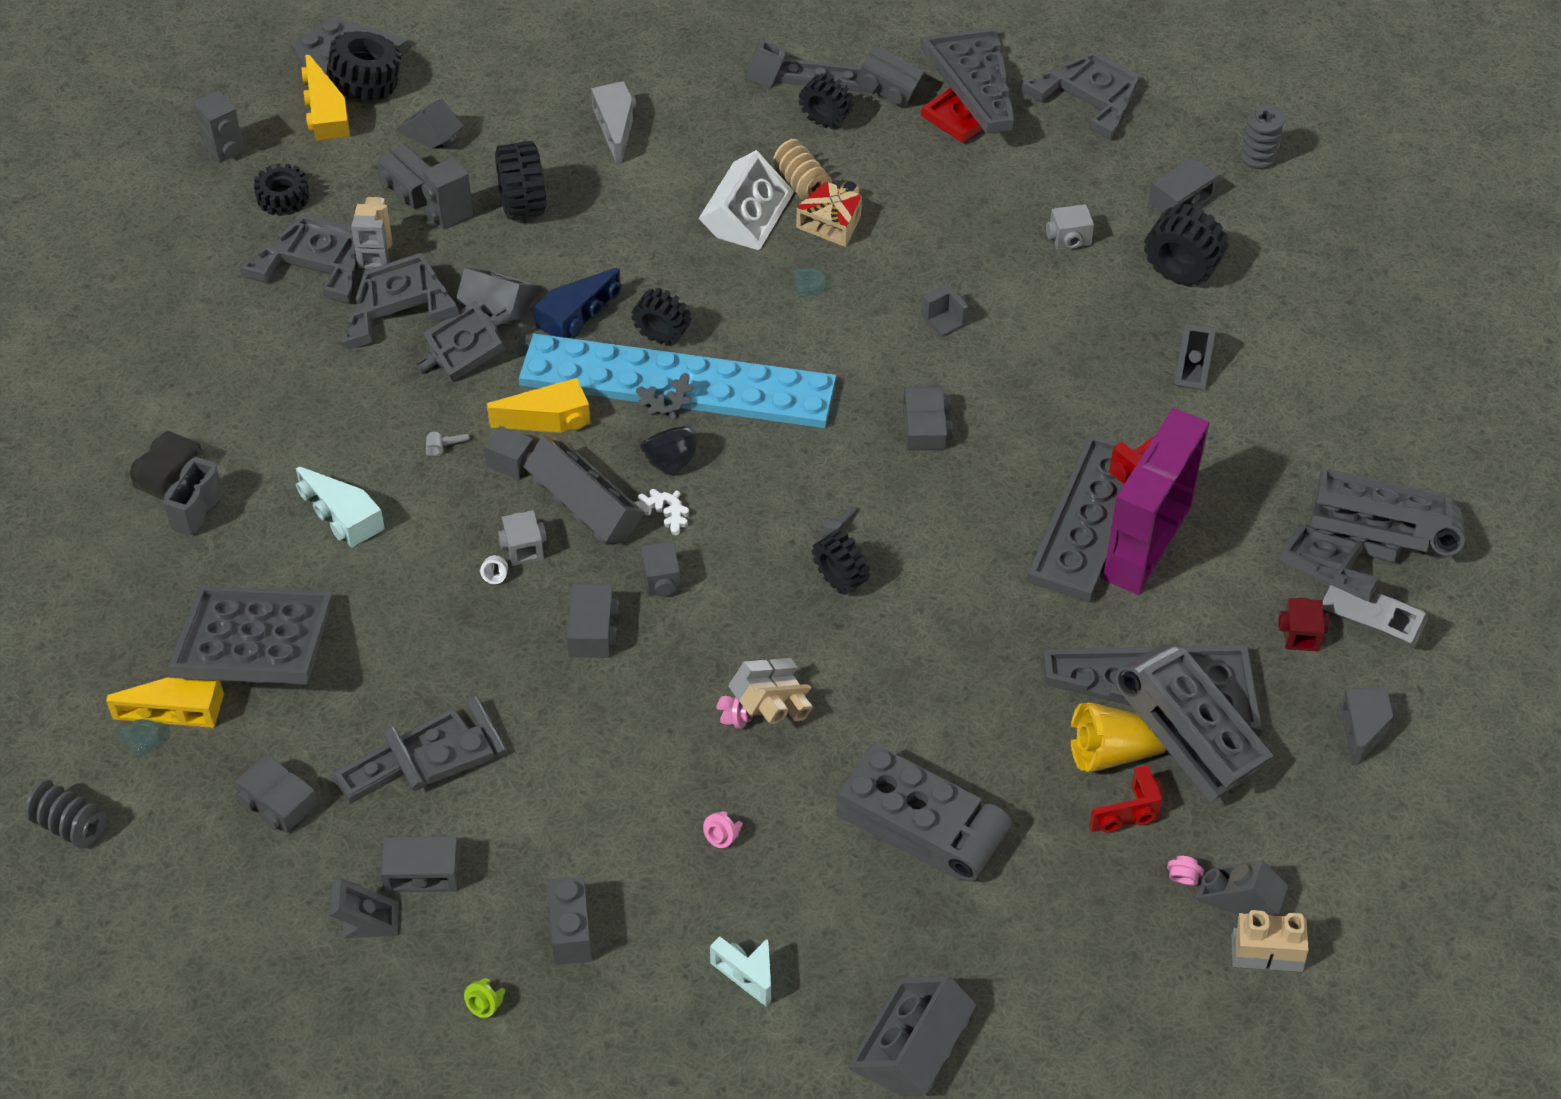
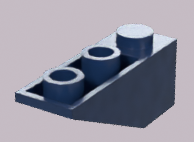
(572, 305)

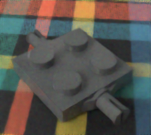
(464, 341)

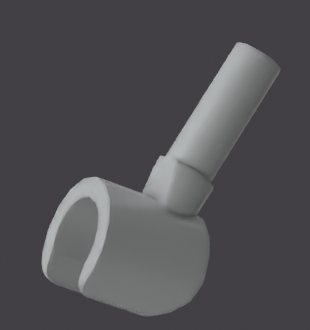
(436, 441)

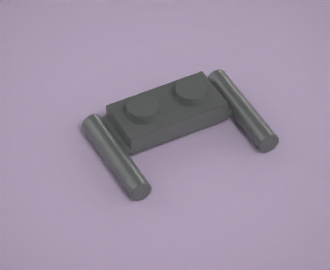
(451, 753)

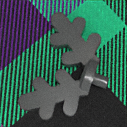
(658, 404)

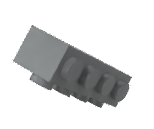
(583, 490)

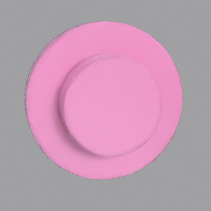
(1185, 870)

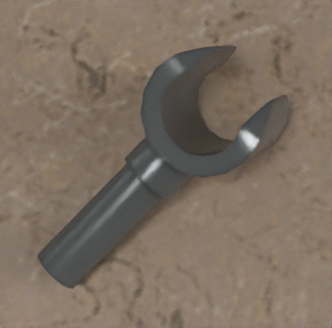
(831, 524)

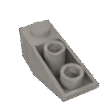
(1379, 614)

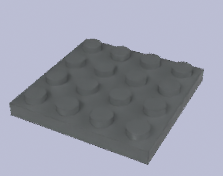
(251, 635)

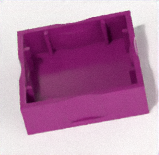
(1155, 500)

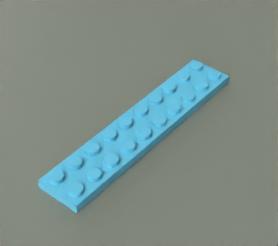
(718, 383)

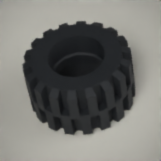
(363, 65)
(520, 179)
(1186, 245)

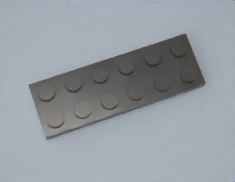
(1080, 528)

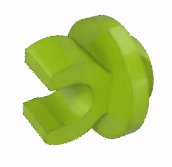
(482, 999)

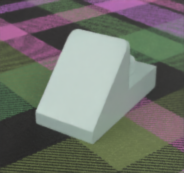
(748, 973)

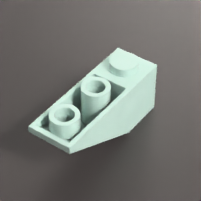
(346, 507)

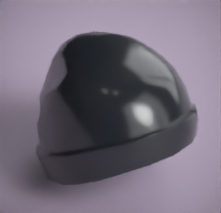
(670, 449)

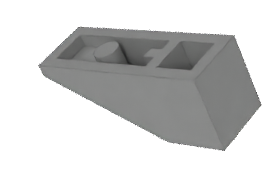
(614, 112)

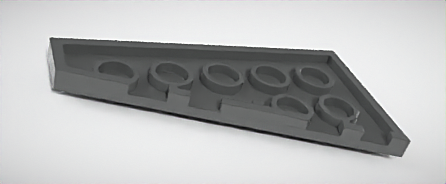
(975, 73)
(1094, 672)

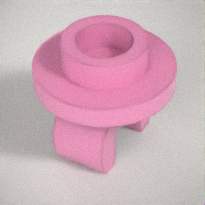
(733, 712)
(720, 829)

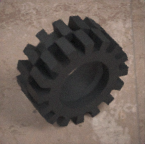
(826, 88)
(279, 178)
(661, 316)
(841, 561)

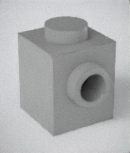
(1070, 227)
(522, 537)

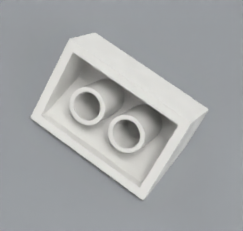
(747, 202)

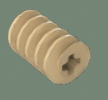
(799, 168)

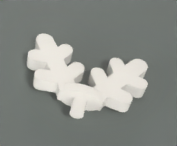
(673, 512)

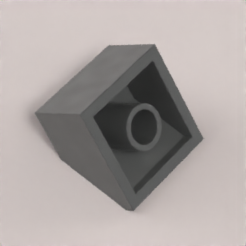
(495, 291)

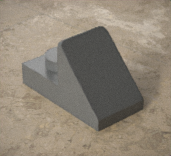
(363, 911)

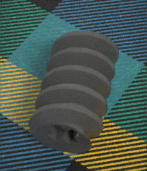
(1262, 136)
(65, 814)

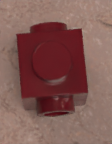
(1303, 624)

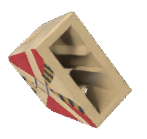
(831, 212)

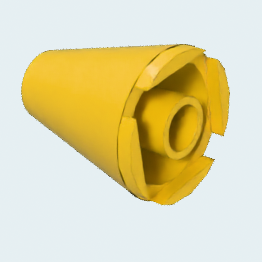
(1110, 737)

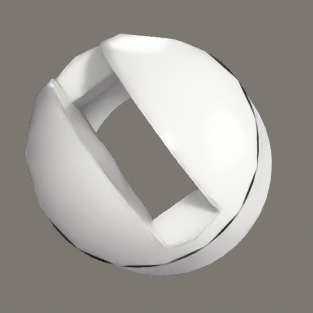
(488, 567)

